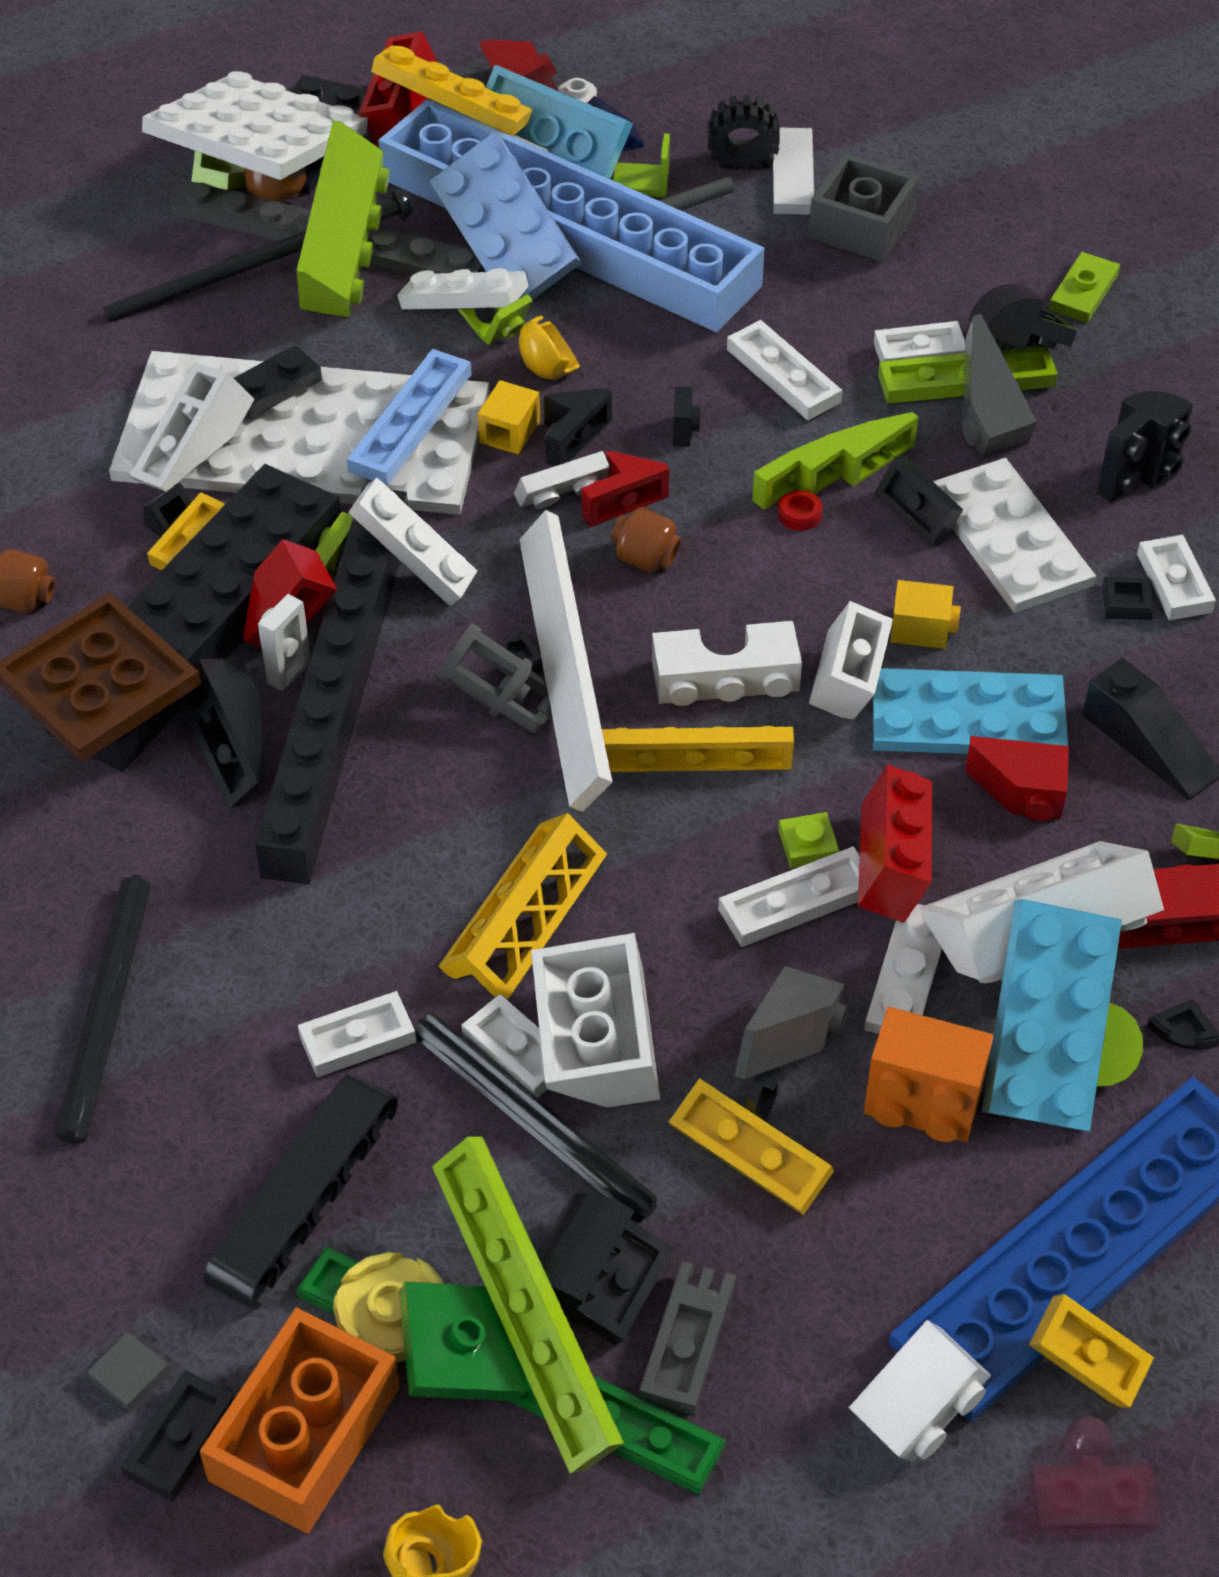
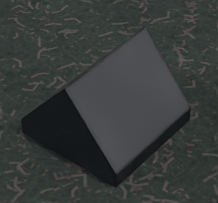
(165, 509)

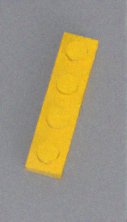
(451, 90)
(699, 749)

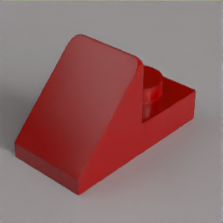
(626, 486)

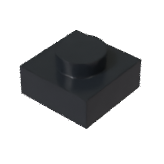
(685, 418)

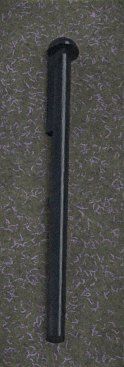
(398, 203)

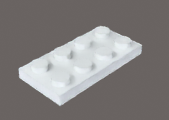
(1014, 537)

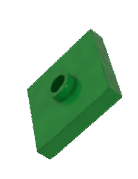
(457, 1344)

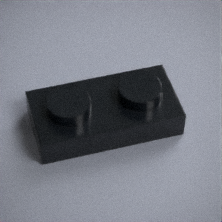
(279, 379)
(918, 501)
(173, 1439)

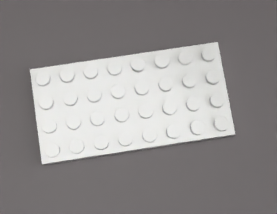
(313, 434)

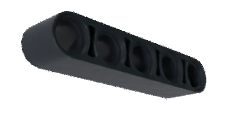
(298, 1189)

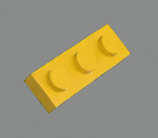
(751, 1146)

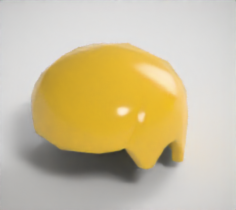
(546, 350)
(450, 1541)

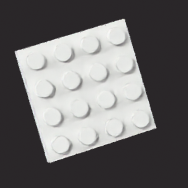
(251, 124)

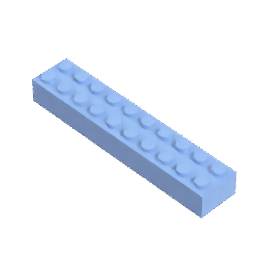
(612, 228)

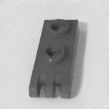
(687, 1340)

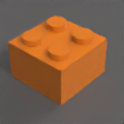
(927, 1075)

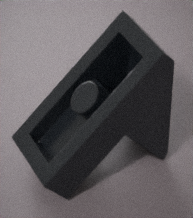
(574, 421)

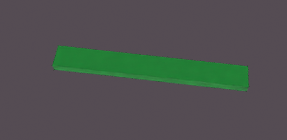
(649, 1434)

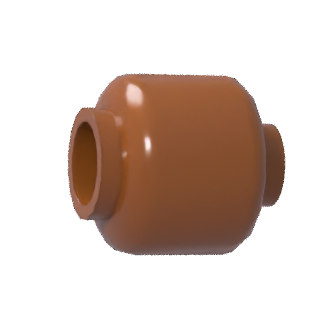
(646, 540)
(24, 581)

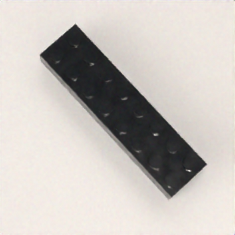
(206, 589)

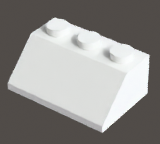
(595, 1021)

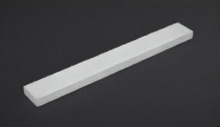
(565, 663)

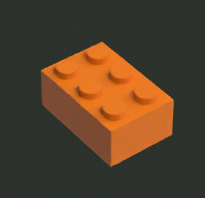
(301, 1420)

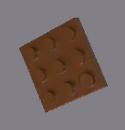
(96, 676)

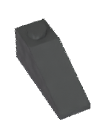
(994, 406)
(791, 1022)

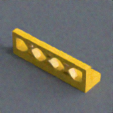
(509, 899)

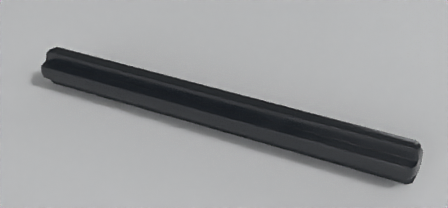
(103, 1011)
(534, 1116)

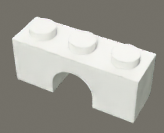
(692, 673)

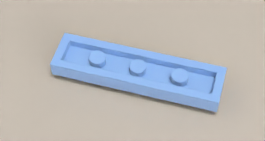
(409, 417)

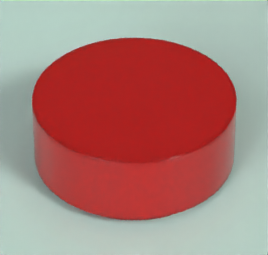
(800, 510)

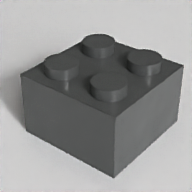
(863, 207)

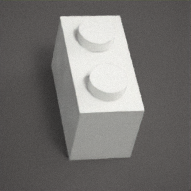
(851, 661)
(921, 1393)

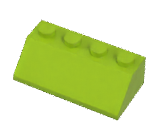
(341, 223)

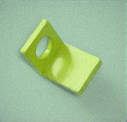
(646, 178)
(505, 323)

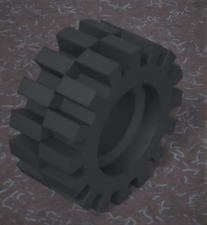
(743, 115)

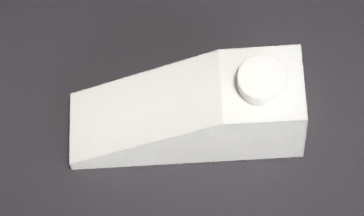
(194, 426)

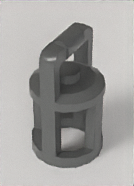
(512, 689)

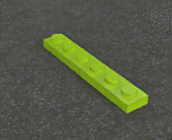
(527, 1306)

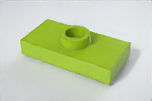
(1084, 287)

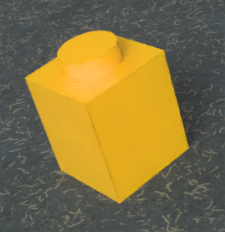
(509, 417)
(924, 614)

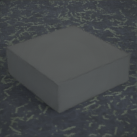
(128, 1372)

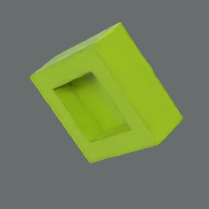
(807, 838)

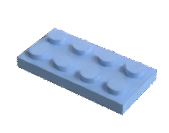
(504, 216)

